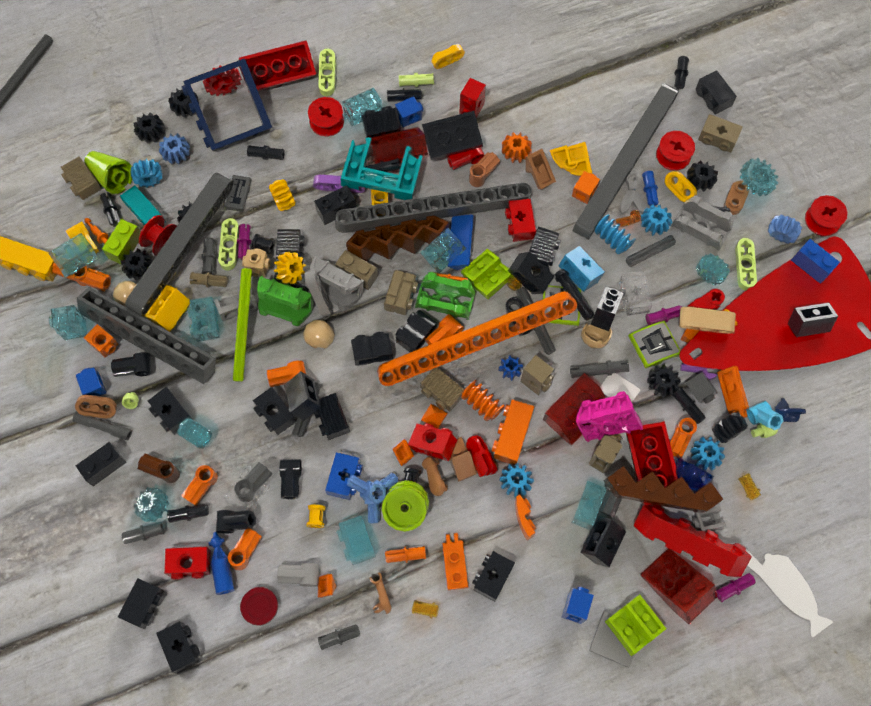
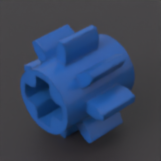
(506, 370)

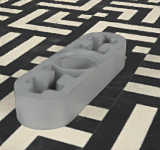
(318, 293)

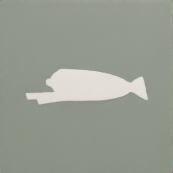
(790, 588)

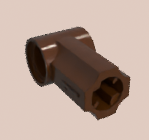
(158, 468)

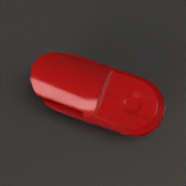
(481, 456)

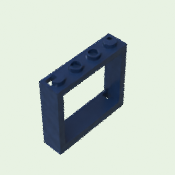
(195, 108)

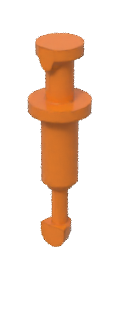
(101, 237)

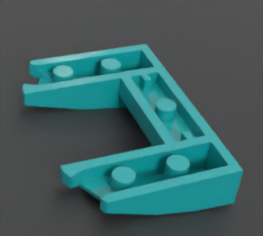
(401, 185)

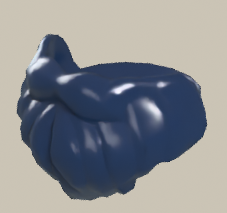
(787, 413)

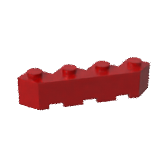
(702, 545)

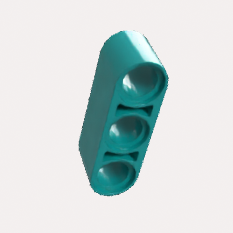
(139, 205)

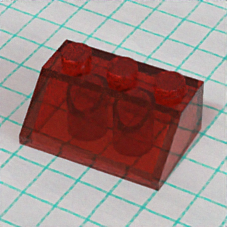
(394, 144)
(563, 412)

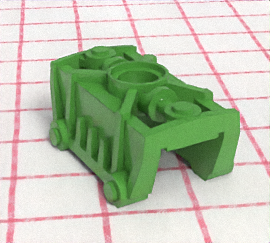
(446, 288)
(284, 301)

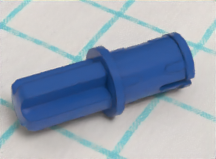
(650, 188)

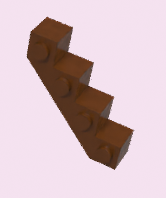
(387, 239)
(651, 491)

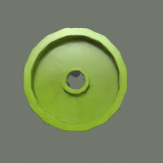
(409, 516)

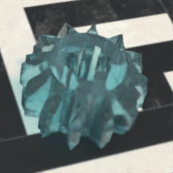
(712, 269)
(194, 433)
(151, 504)

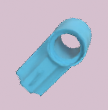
(764, 414)

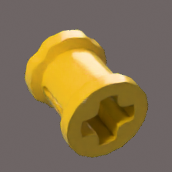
(315, 516)

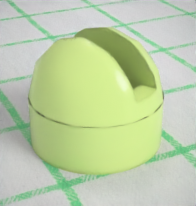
(127, 400)

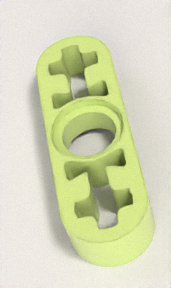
(327, 66)
(231, 251)
(750, 257)

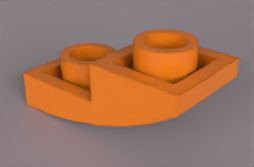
(522, 511)

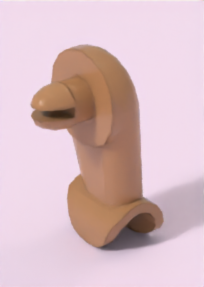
(436, 484)
(383, 597)

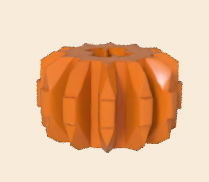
(516, 147)

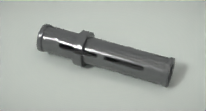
(600, 368)

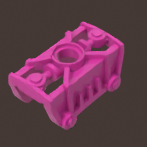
(607, 417)

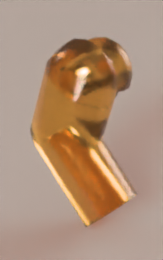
(634, 218)

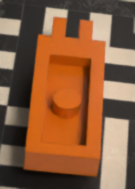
(733, 391)
(455, 563)

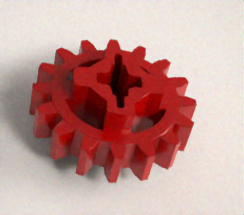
(223, 82)

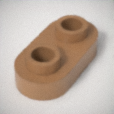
(737, 196)
(95, 406)

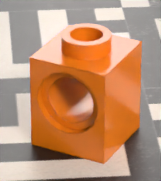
(585, 187)
(98, 334)

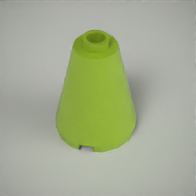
(109, 171)

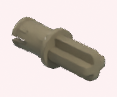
(208, 279)

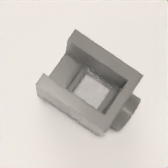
(708, 520)

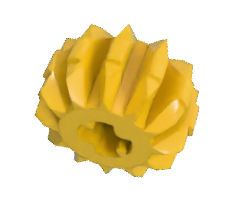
(282, 195)
(289, 267)

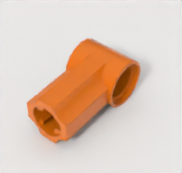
(447, 327)
(282, 375)
(681, 438)
(198, 486)
(244, 547)

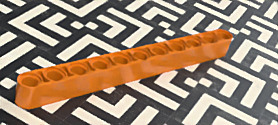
(466, 337)

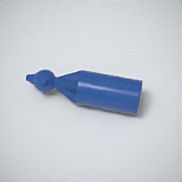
(221, 567)

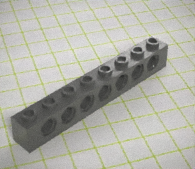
(146, 335)

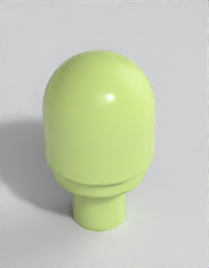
(763, 431)

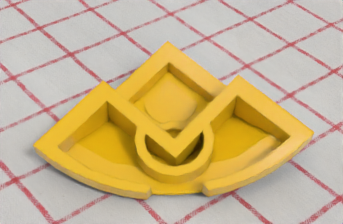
(572, 158)

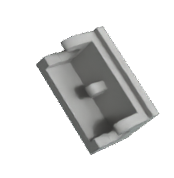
(229, 307)

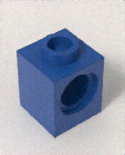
(409, 111)
(90, 382)

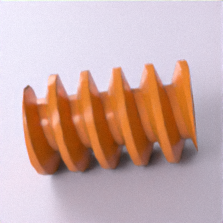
(481, 401)

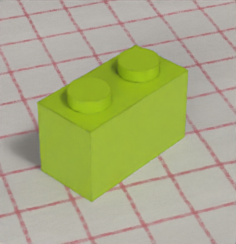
(121, 241)

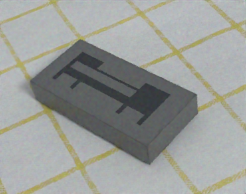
(238, 195)

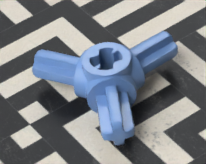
(366, 489)

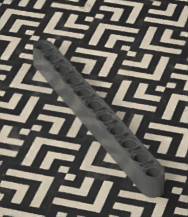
(625, 161)
(424, 205)

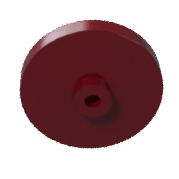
(259, 606)

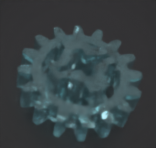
(759, 177)

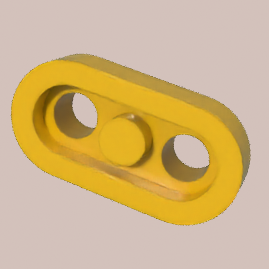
(447, 56)
(681, 186)

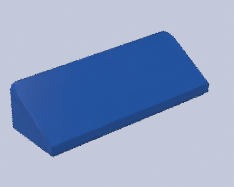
(462, 228)

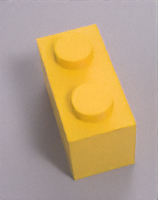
(168, 308)

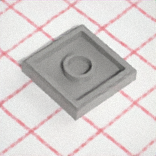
(608, 645)

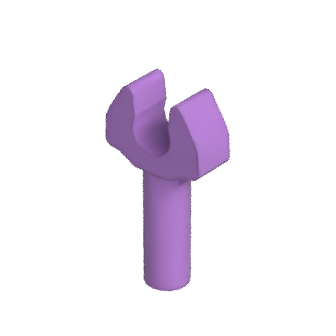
(683, 367)

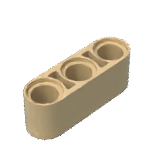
(707, 320)

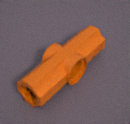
(90, 278)

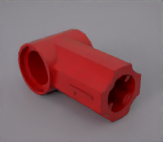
(460, 159)

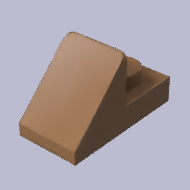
(539, 168)
(462, 461)

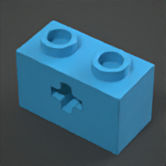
(581, 268)

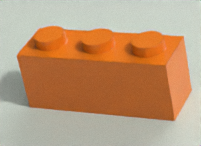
(512, 432)

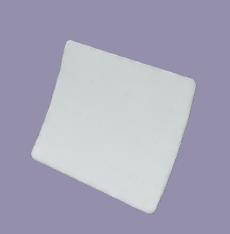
(615, 384)

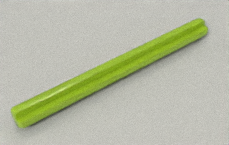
(242, 325)

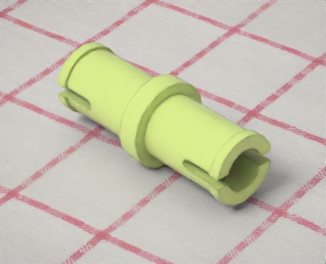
(416, 79)

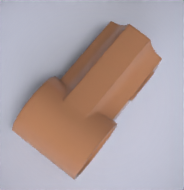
(483, 169)

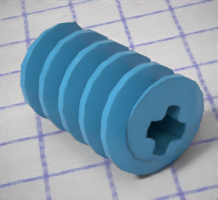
(613, 235)

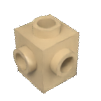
(256, 261)

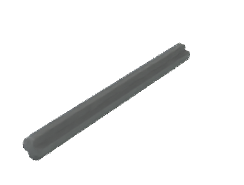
(24, 68)

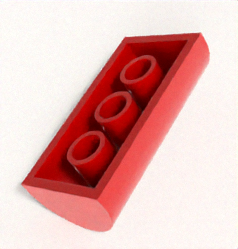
(280, 65)
(652, 453)

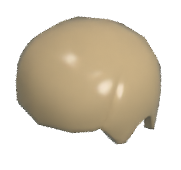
(122, 291)
(318, 334)
(595, 337)

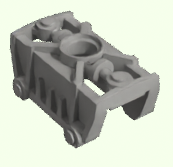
(707, 216)
(338, 284)

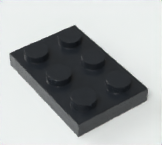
(452, 135)

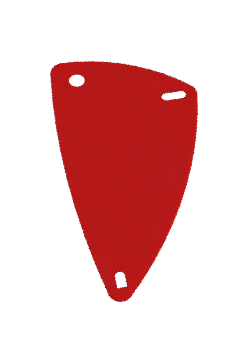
(763, 311)

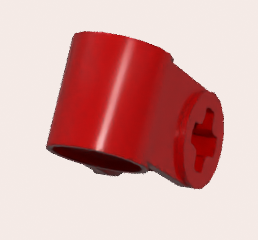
(707, 302)

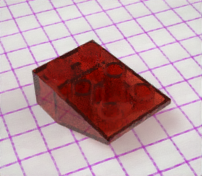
(680, 585)

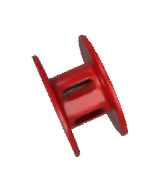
(326, 116)
(675, 150)
(826, 215)
(156, 233)

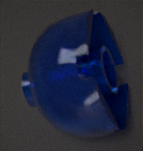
(692, 475)

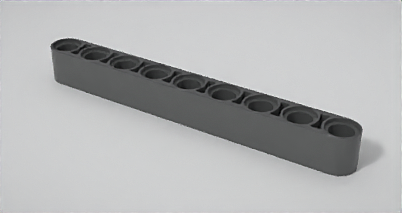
(179, 244)

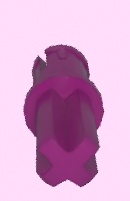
(243, 240)
(663, 315)
(735, 587)

